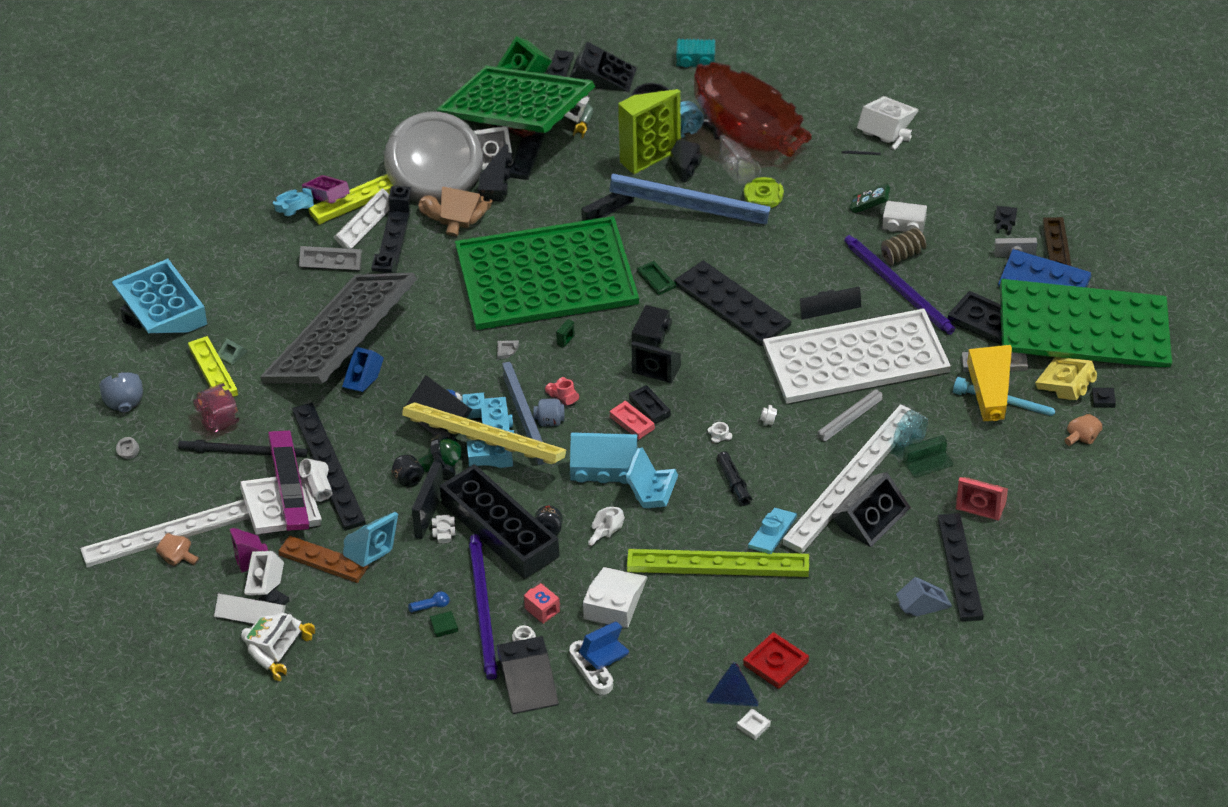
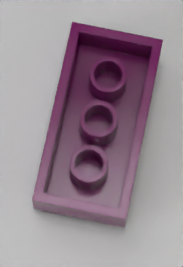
(327, 188)

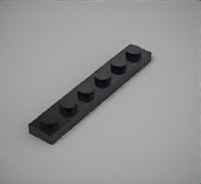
(960, 567)

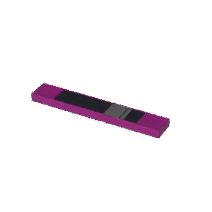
(288, 480)

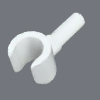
(904, 134)

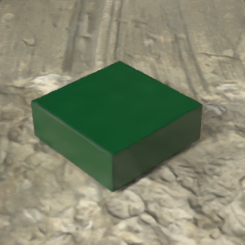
(565, 333)
(443, 624)

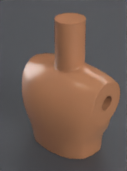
(1084, 429)
(174, 549)

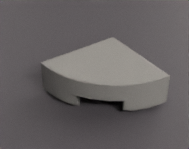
(506, 348)

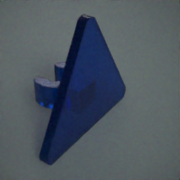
(733, 689)

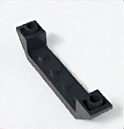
(395, 230)

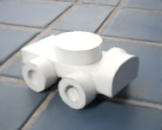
(443, 528)

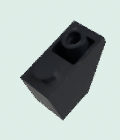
(684, 158)

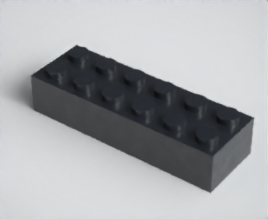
(499, 521)

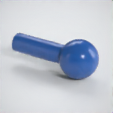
(439, 599)

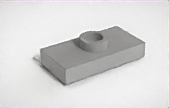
(1004, 246)

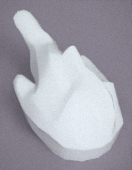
(608, 521)

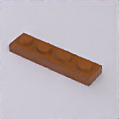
(321, 559)

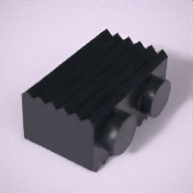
(652, 326)

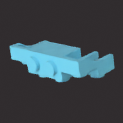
(494, 414)

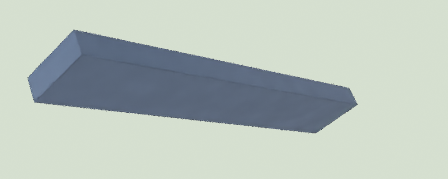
(521, 404)

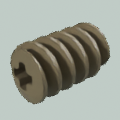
(902, 246)

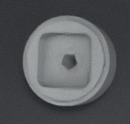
(127, 448)

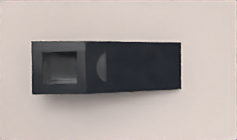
(493, 178)

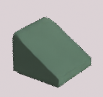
(231, 352)

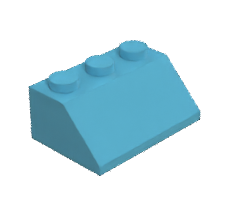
(601, 456)

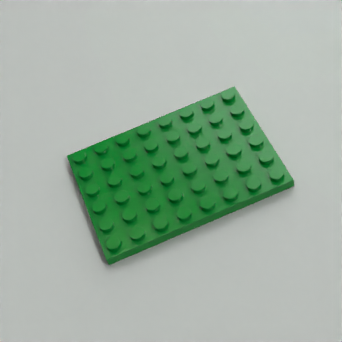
(546, 273)

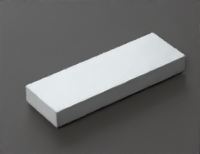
(245, 609)

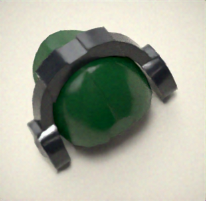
(445, 451)

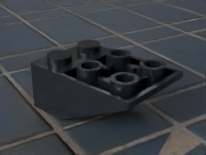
(603, 69)

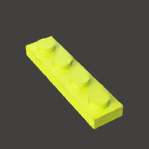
(211, 364)

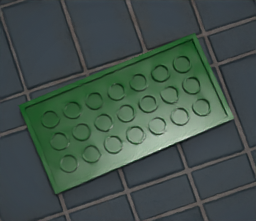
(516, 98)
(1085, 323)

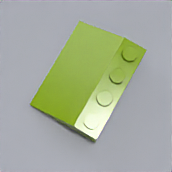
(648, 128)

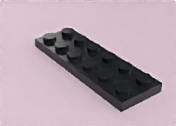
(732, 302)

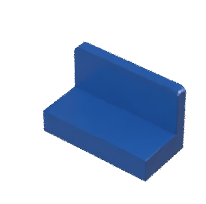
(602, 647)

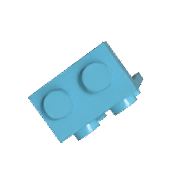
(650, 486)

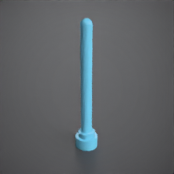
(962, 386)

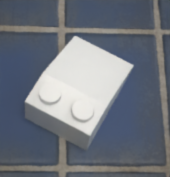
(885, 118)
(613, 597)

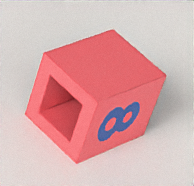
(541, 603)

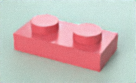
(632, 420)

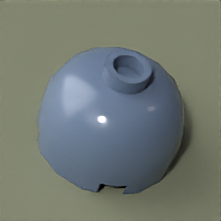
(121, 392)

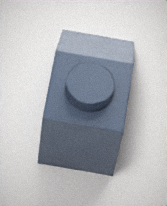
(922, 598)

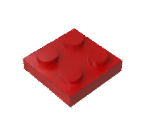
(776, 660)

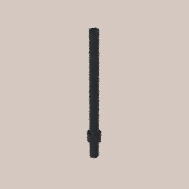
(202, 446)

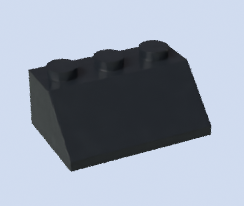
(871, 509)

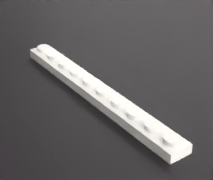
(844, 484)

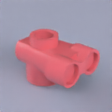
(563, 390)

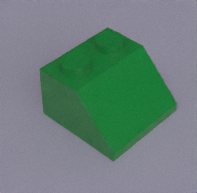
(525, 57)

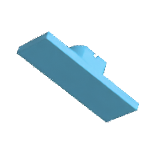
(772, 530)

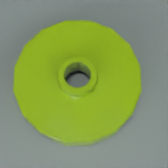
(764, 192)

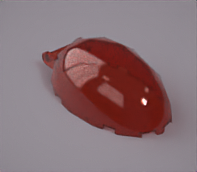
(748, 109)

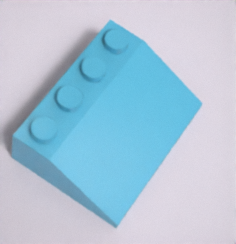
(161, 299)

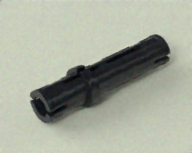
(736, 483)

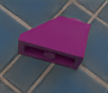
(243, 546)

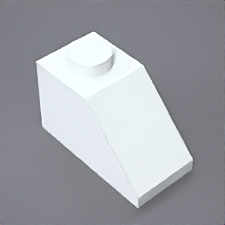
(263, 573)

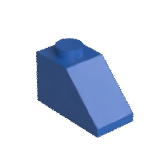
(362, 369)

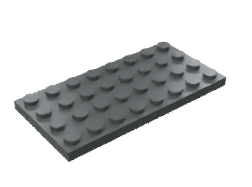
(338, 328)

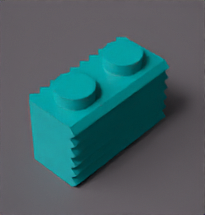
(695, 52)

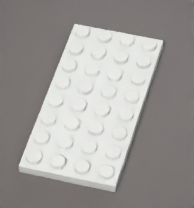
(856, 355)

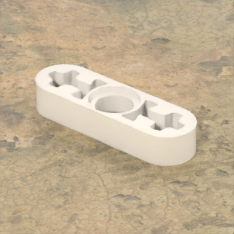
(591, 676)

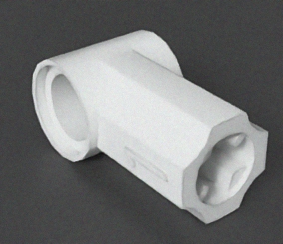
(316, 475)

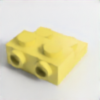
(1067, 377)

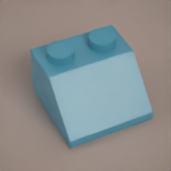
(371, 540)

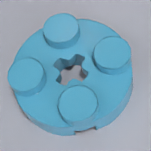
(292, 201)

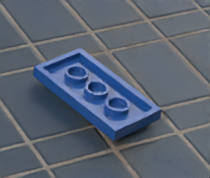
(1032, 268)

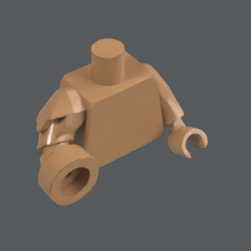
(456, 209)

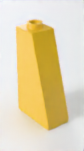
(990, 377)

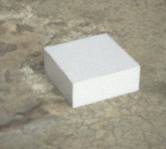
(753, 724)

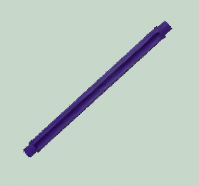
(899, 284)
(490, 666)

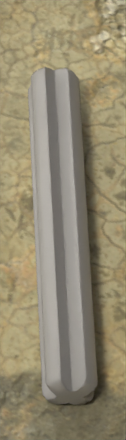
(850, 415)

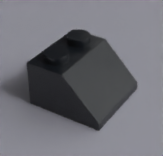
(655, 362)

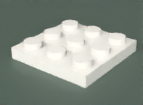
(265, 506)

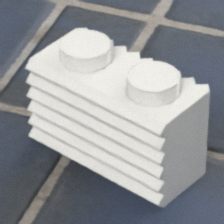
(904, 216)

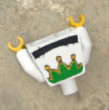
(272, 637)

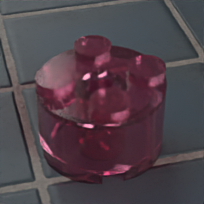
(216, 408)

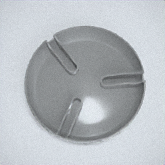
(433, 153)

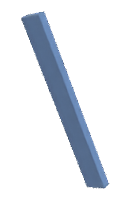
(689, 199)

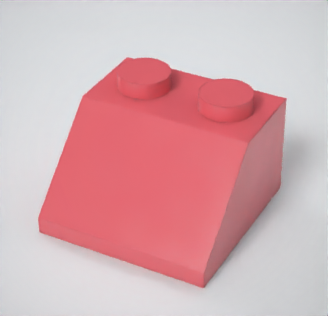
(981, 498)

